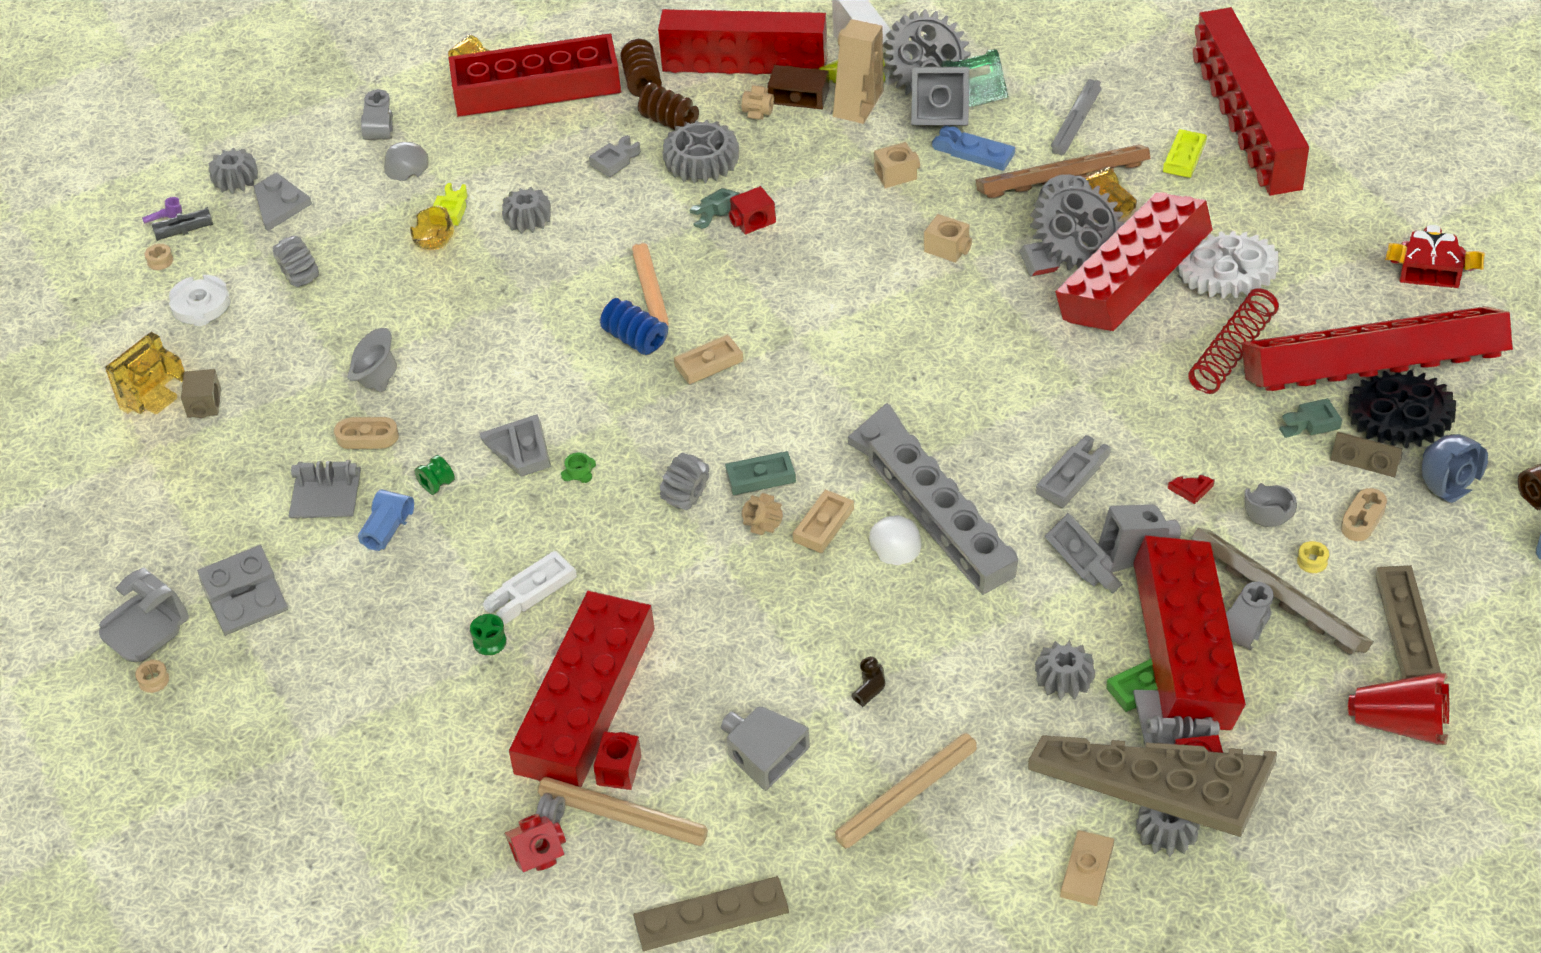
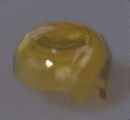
(433, 228)

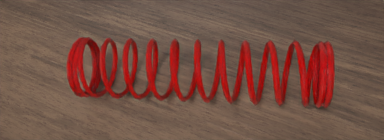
(1191, 375)

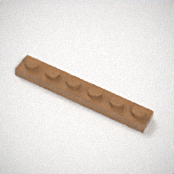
(1024, 179)

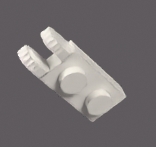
(530, 586)

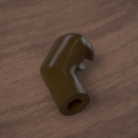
(873, 681)

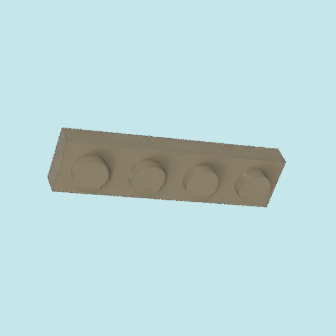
(1407, 621)
(710, 913)

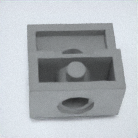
(242, 590)

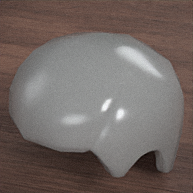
(405, 160)
(1270, 505)

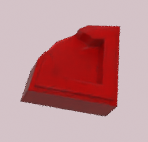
(1191, 488)

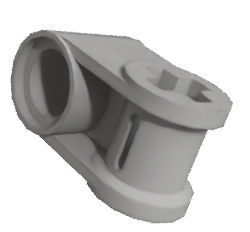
(376, 117)
(1250, 613)

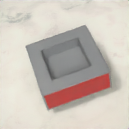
(1036, 260)

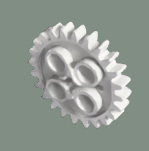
(1230, 264)

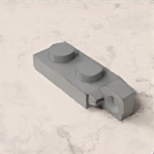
(1083, 553)

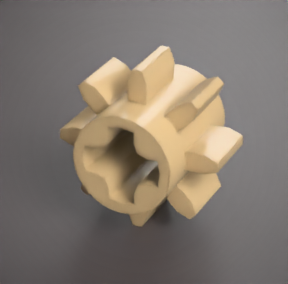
(757, 102)
(762, 514)

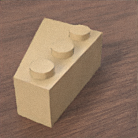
(858, 71)

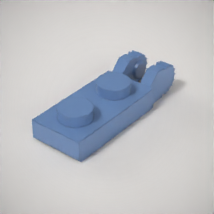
(973, 148)

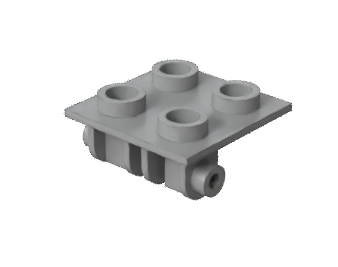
(324, 490)
(1166, 730)

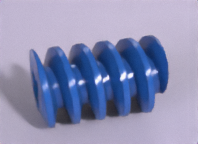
(633, 326)

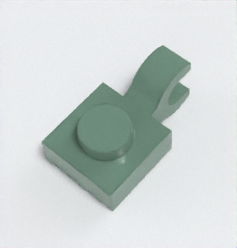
(715, 203)
(1314, 416)

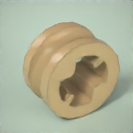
(163, 261)
(151, 667)

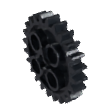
(1402, 408)

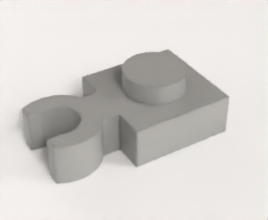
(614, 158)

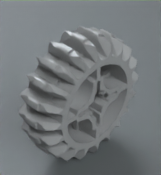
(700, 151)

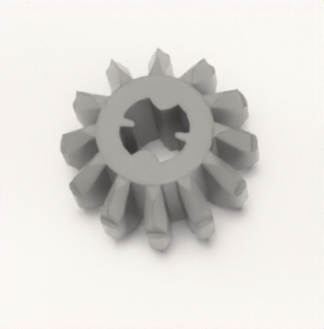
(233, 170)
(526, 210)
(295, 261)
(684, 481)
(1065, 670)
(1165, 831)

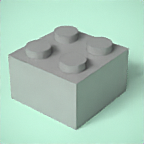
(940, 96)

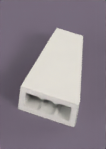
(863, 11)

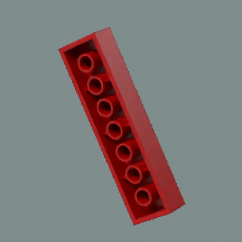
(1251, 102)
(1377, 347)

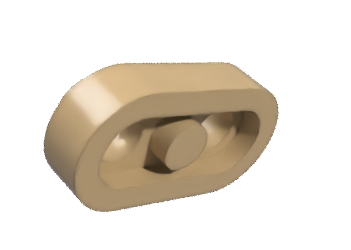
(368, 432)

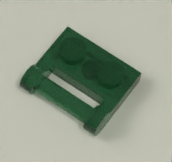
(987, 86)

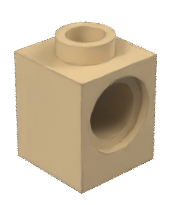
(896, 164)
(947, 238)

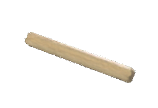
(905, 790)
(625, 811)

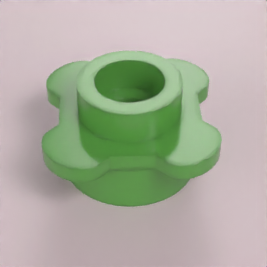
(576, 461)

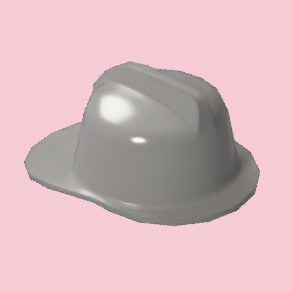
(373, 361)

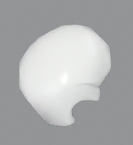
(895, 540)

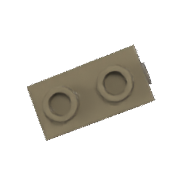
(1366, 454)

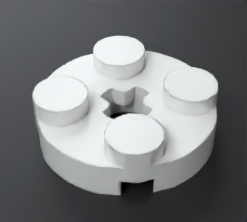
(199, 312)

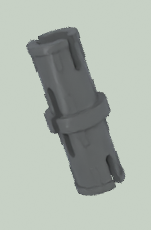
(182, 224)

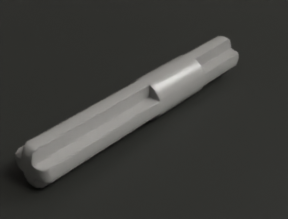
(1076, 117)

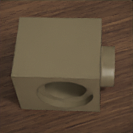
(201, 393)

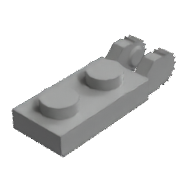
(1072, 472)

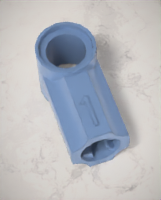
(388, 512)

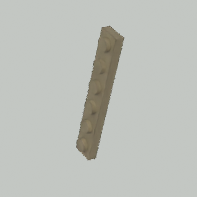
(1290, 598)

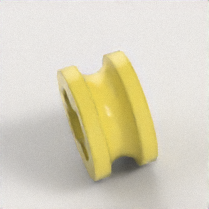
(1315, 548)

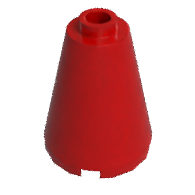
(1405, 707)

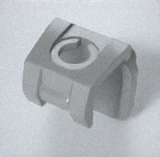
(145, 619)

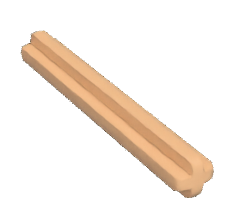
(649, 282)

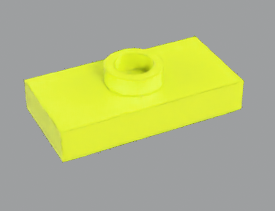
(1185, 153)

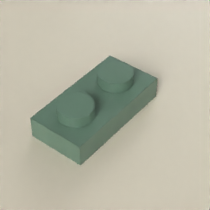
(760, 473)

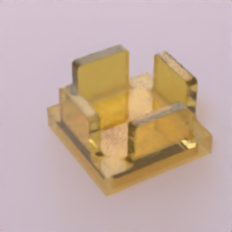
(141, 374)

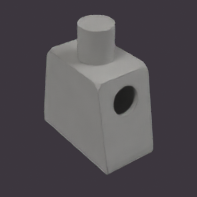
(1127, 527)
(765, 744)

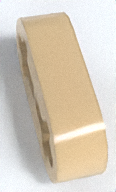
(1370, 517)

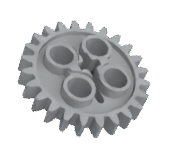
(941, 38)
(1076, 223)

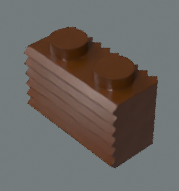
(799, 86)

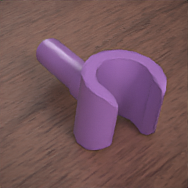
(172, 207)

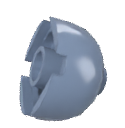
(1453, 465)

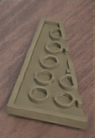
(1168, 778)

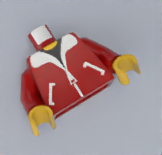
(1433, 258)

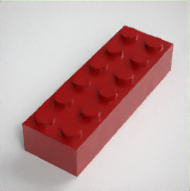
(741, 41)
(534, 74)
(1134, 261)
(1188, 631)
(582, 689)

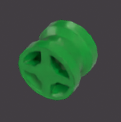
(434, 474)
(482, 628)

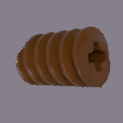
(639, 65)
(666, 106)

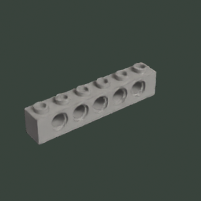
(943, 510)

